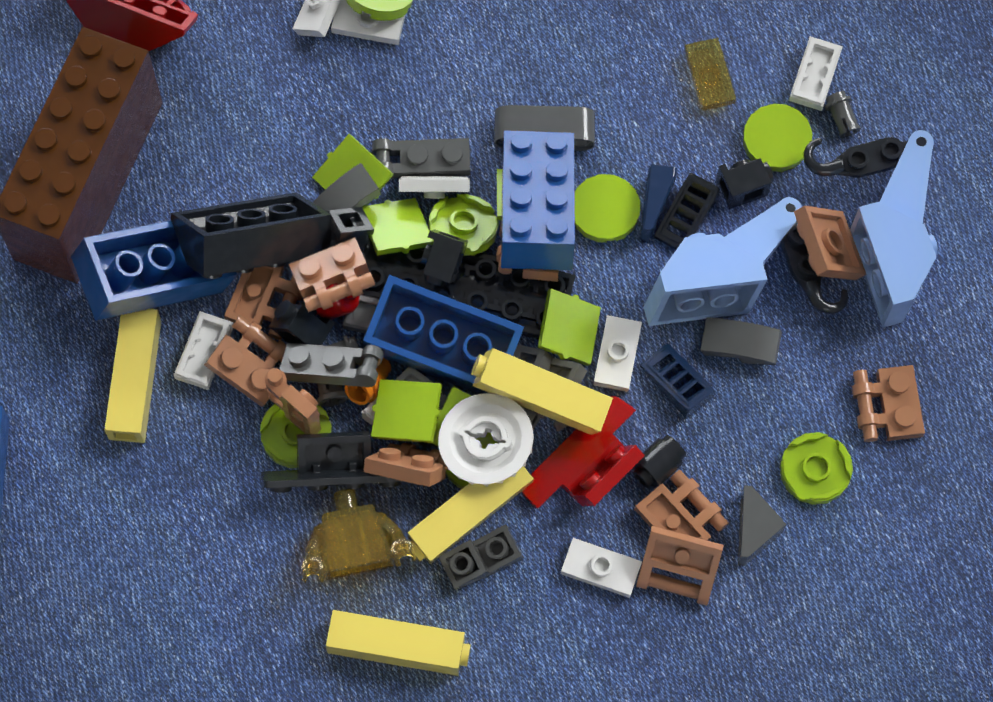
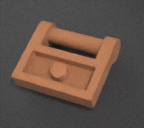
(682, 556)

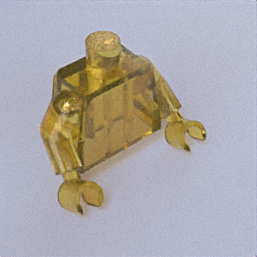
(353, 541)

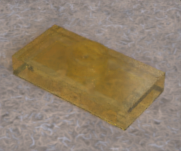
(710, 74)

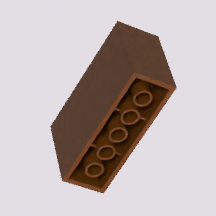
(79, 152)

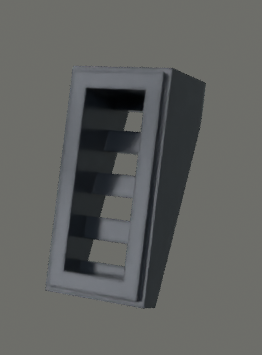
(701, 188)

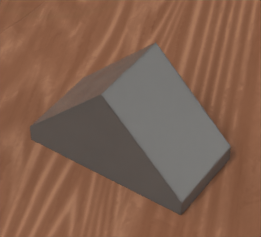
(757, 525)

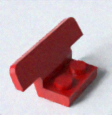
(587, 463)

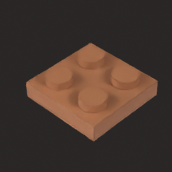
(829, 243)

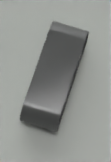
(547, 119)

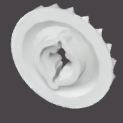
(475, 418)

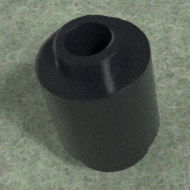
(660, 462)

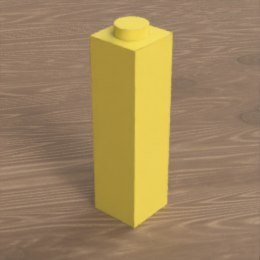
(133, 376)
(541, 391)
(463, 514)
(397, 643)

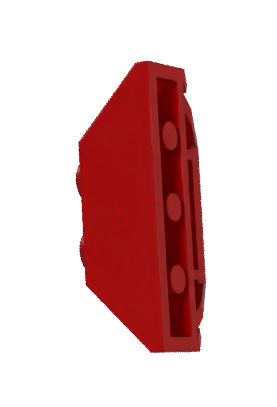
(136, 22)

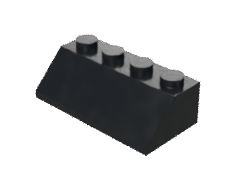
(251, 234)

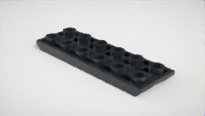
(476, 285)

